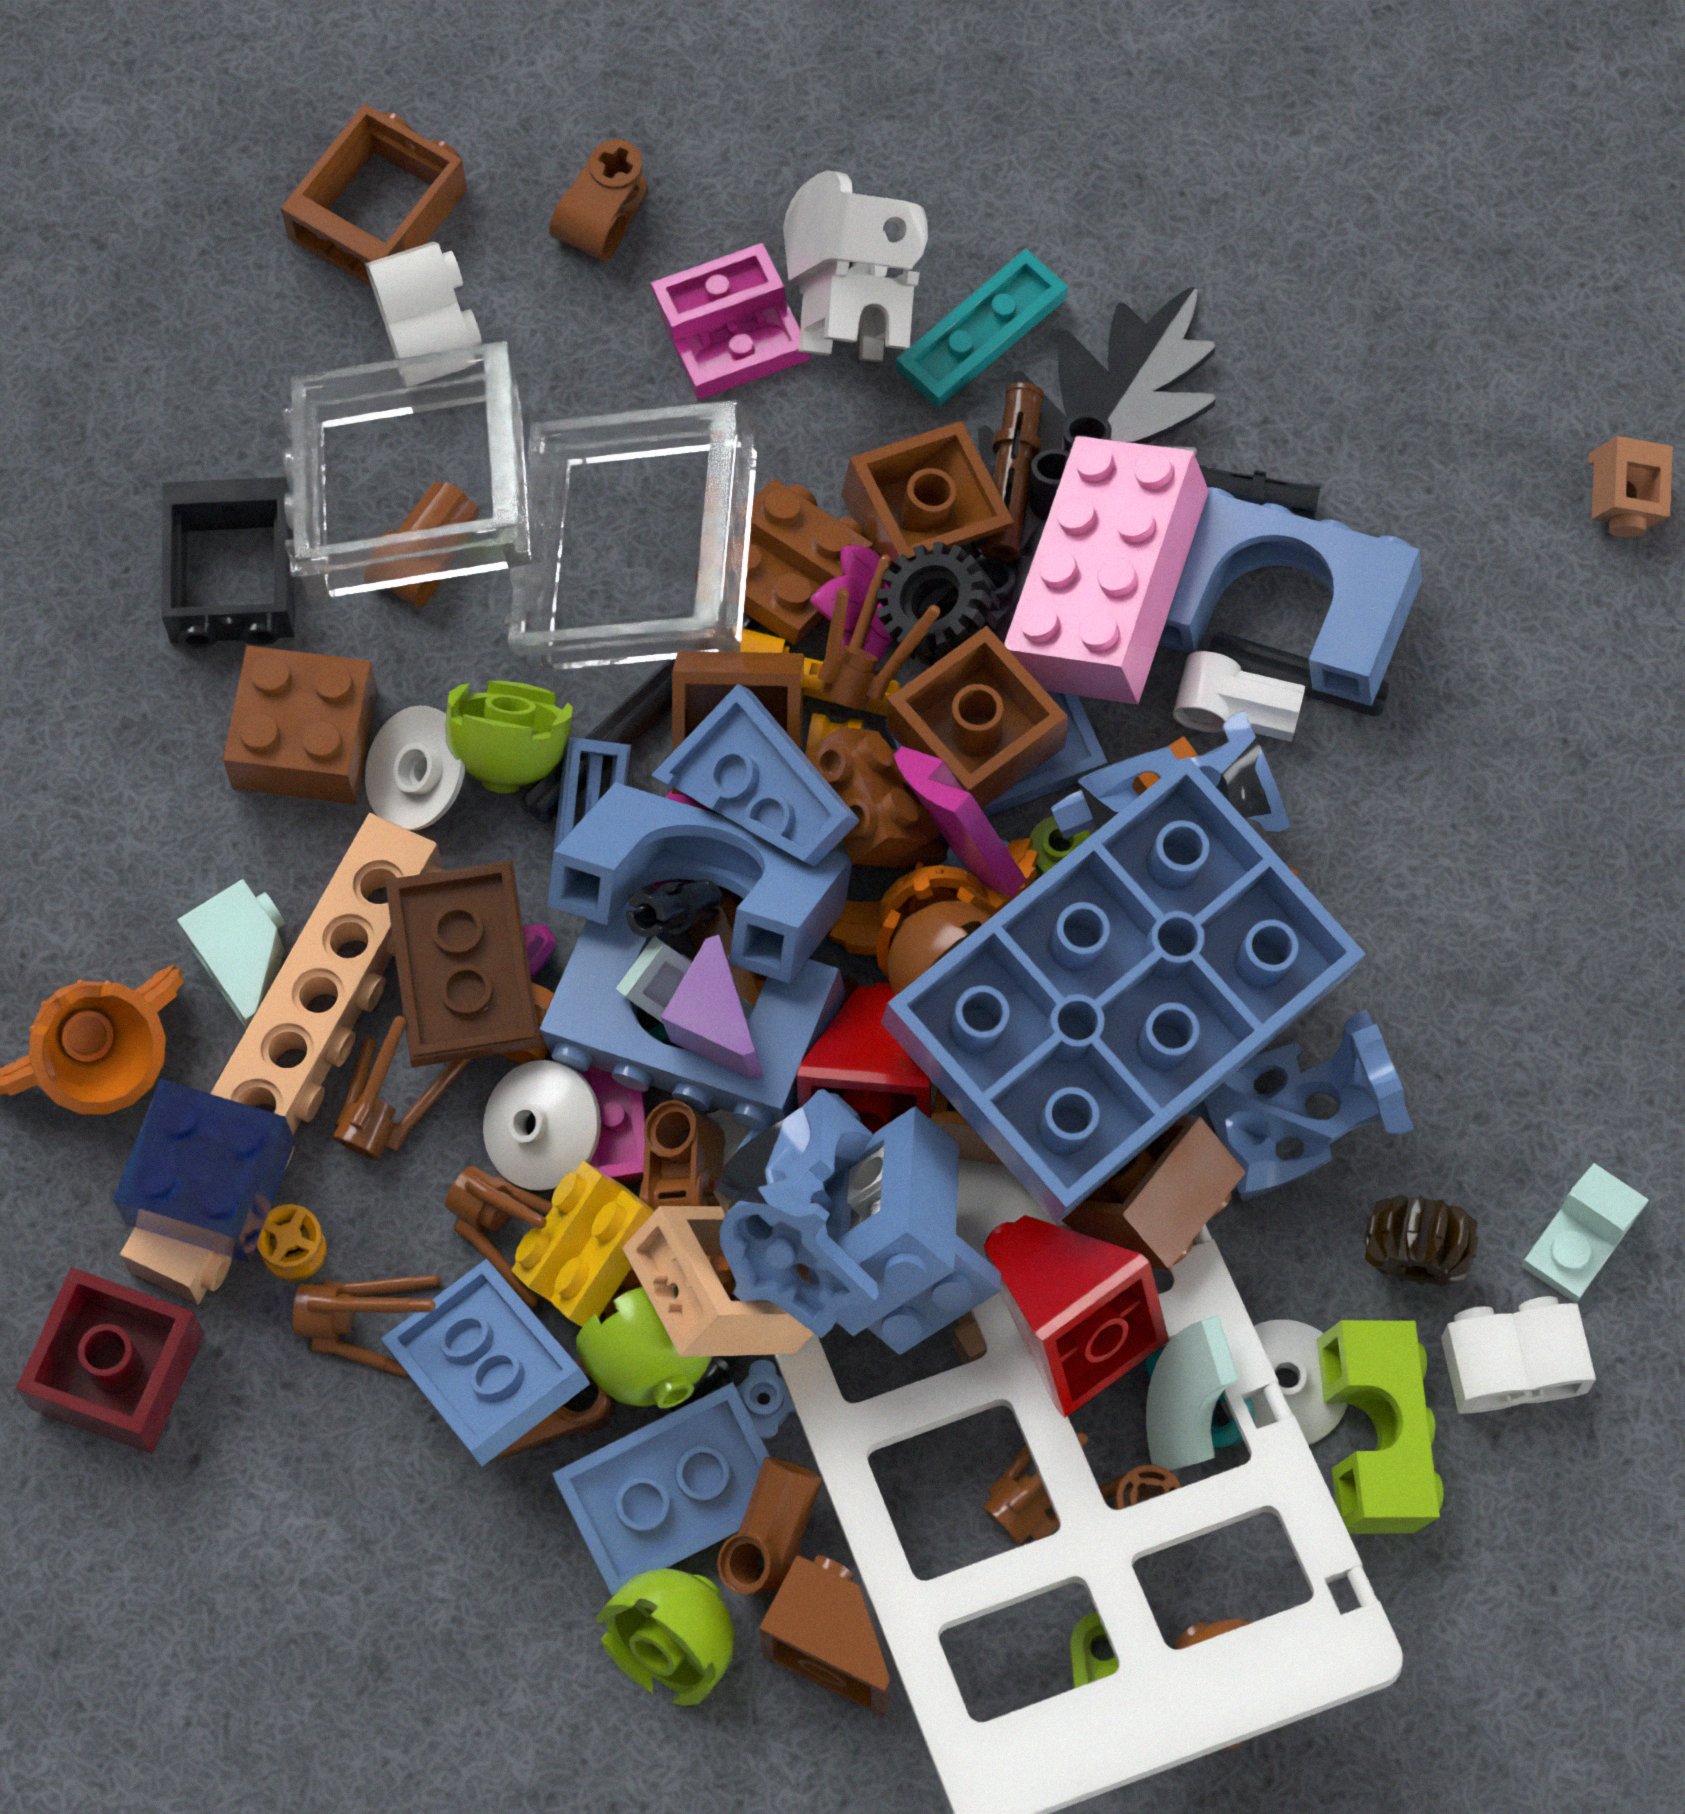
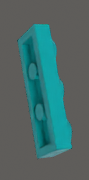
(981, 328)

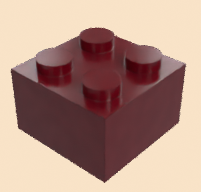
(110, 1360)

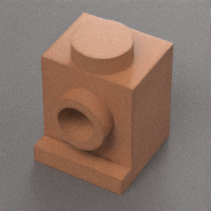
(1631, 485)

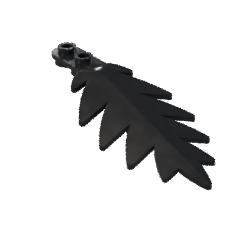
(1100, 403)

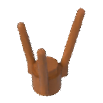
(851, 675)
(365, 1120)
(488, 1203)
(331, 1308)
(1023, 1504)

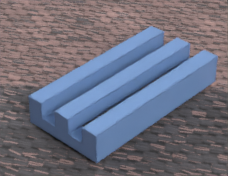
(570, 773)

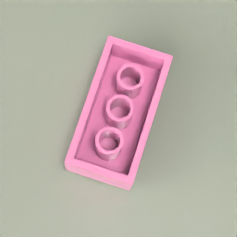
(1107, 568)

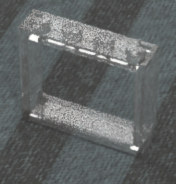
(392, 390)
(725, 537)

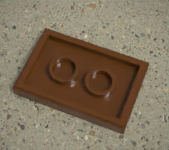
(462, 964)

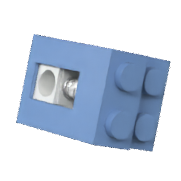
(899, 1225)

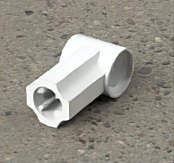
(1217, 688)

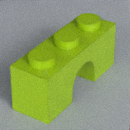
(1382, 1373)

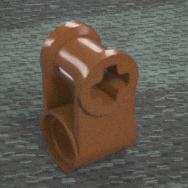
(601, 200)
(686, 1172)

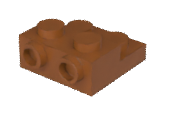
(792, 556)
(893, 821)

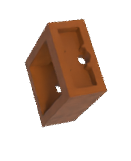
(389, 136)

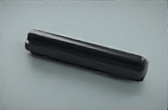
(1287, 667)

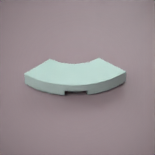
(1184, 1394)

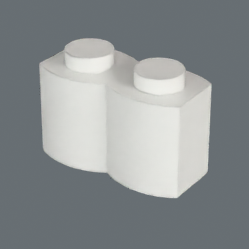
(420, 301)
(1517, 1356)

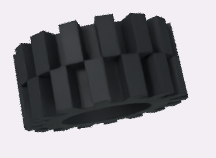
(921, 578)

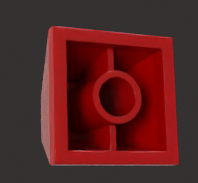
(865, 1063)
(1078, 1305)

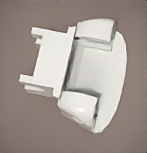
(826, 232)

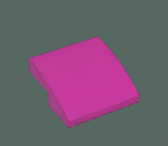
(729, 321)
(960, 821)

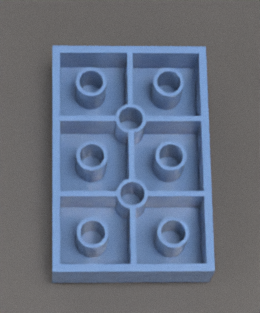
(1121, 988)

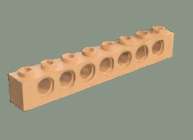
(284, 1023)

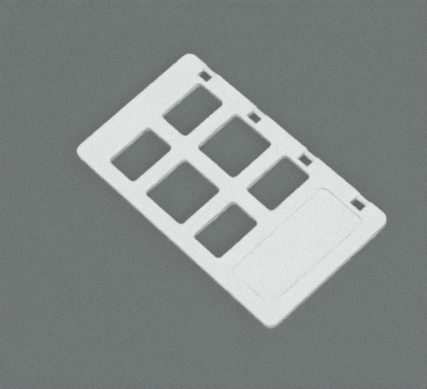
(1161, 1700)

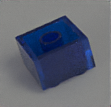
(204, 1170)

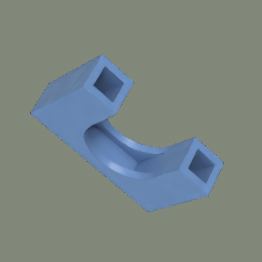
(1367, 575)
(648, 839)
(601, 1029)

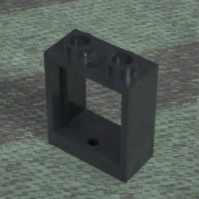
(224, 507)

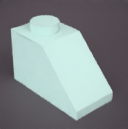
(237, 945)

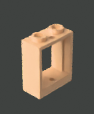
(703, 1319)

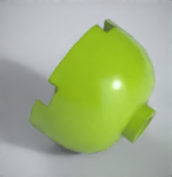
(507, 734)
(635, 1356)
(670, 1630)

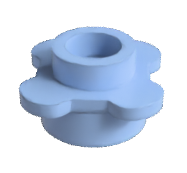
(764, 1380)

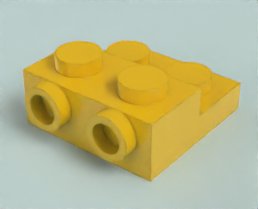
(579, 1252)

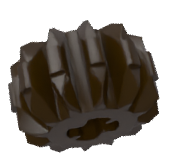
(1421, 1240)

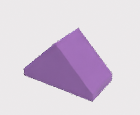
(709, 1015)

